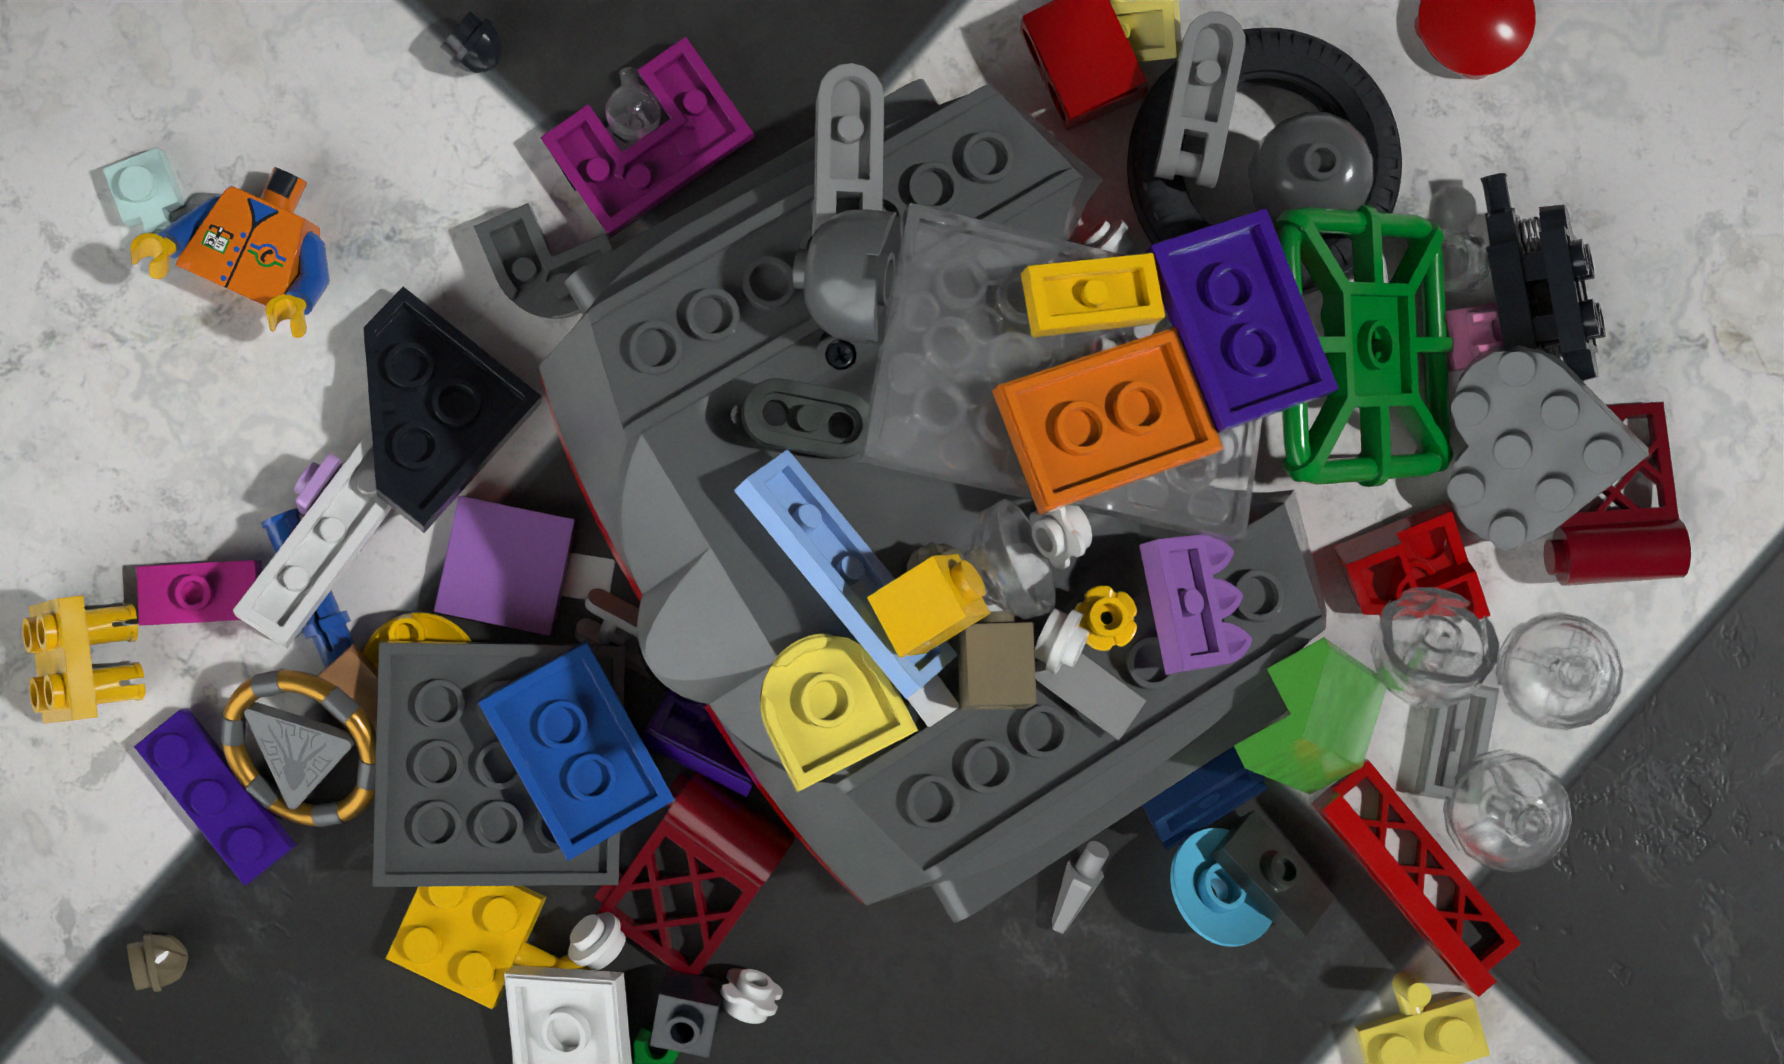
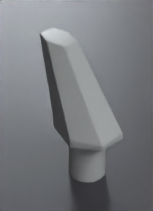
(1078, 884)

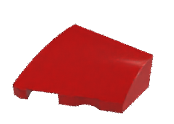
(1410, 554)

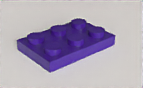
(1241, 320)

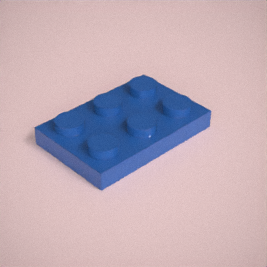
(576, 750)

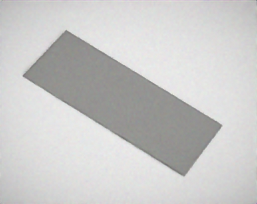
(1093, 694)

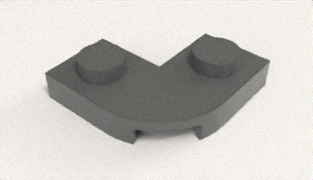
(526, 264)

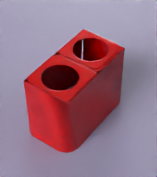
(1083, 58)

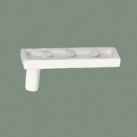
(316, 551)

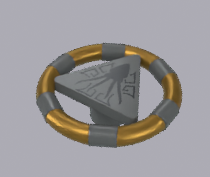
(299, 747)

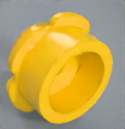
(1122, 610)

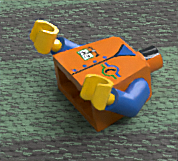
(249, 248)

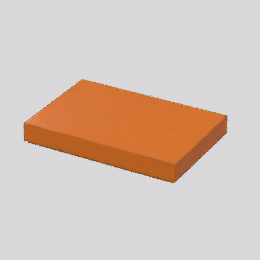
(1107, 420)

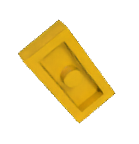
(1092, 295)

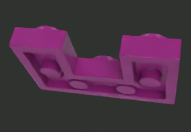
(697, 136)

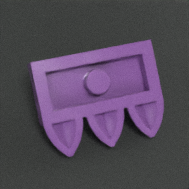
(1192, 603)

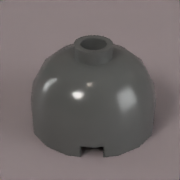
(1311, 164)
(851, 273)

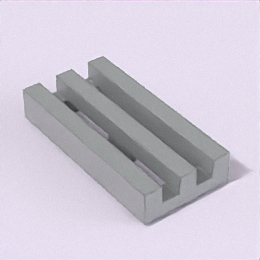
(1434, 737)

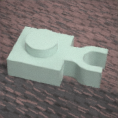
(145, 190)

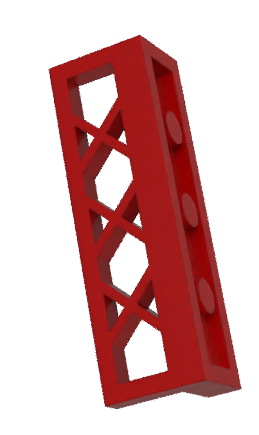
(1409, 894)

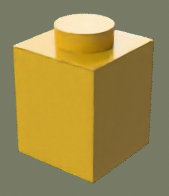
(930, 604)

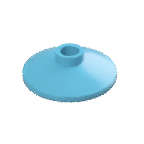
(1230, 917)

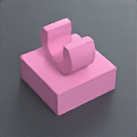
(1473, 333)

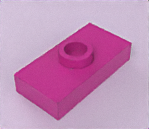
(193, 591)

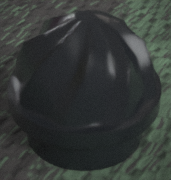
(474, 45)

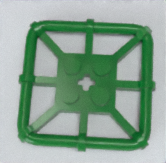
(1379, 376)

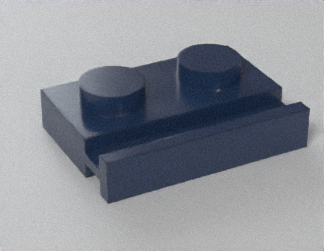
(1202, 798)

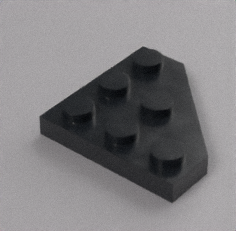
(434, 407)

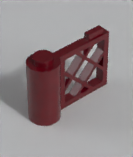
(1628, 541)
(720, 834)

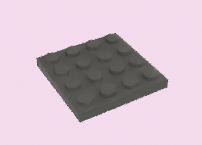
(444, 784)

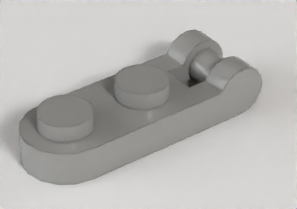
(1202, 98)
(848, 141)

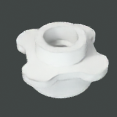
(1061, 534)
(750, 995)

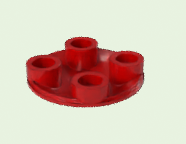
(1476, 35)

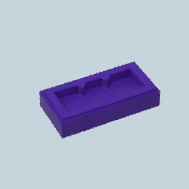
(693, 740)

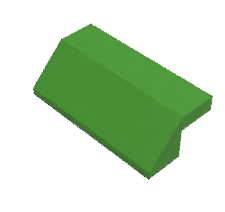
(1329, 723)

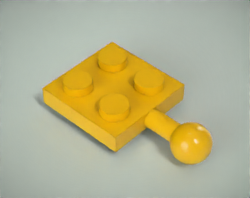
(472, 938)

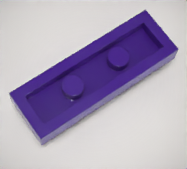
(213, 798)

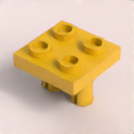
(61, 639)

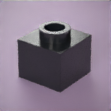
(687, 1013)

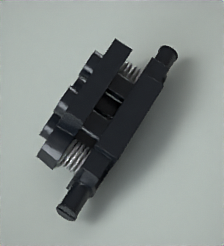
(1561, 263)

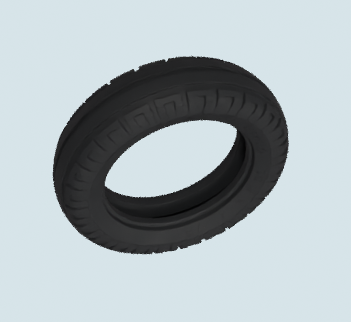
(1285, 61)

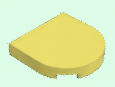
(829, 707)

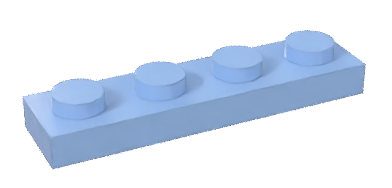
(834, 563)

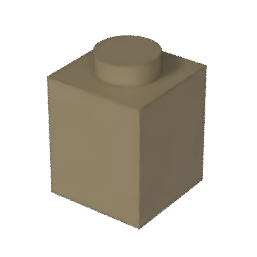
(997, 664)

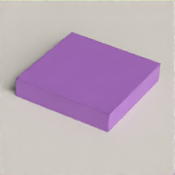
(506, 566)

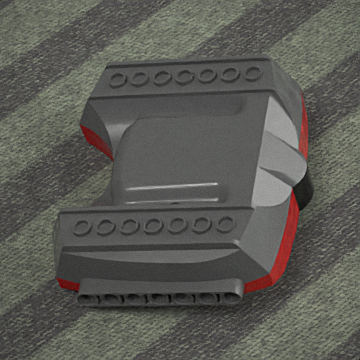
(658, 445)

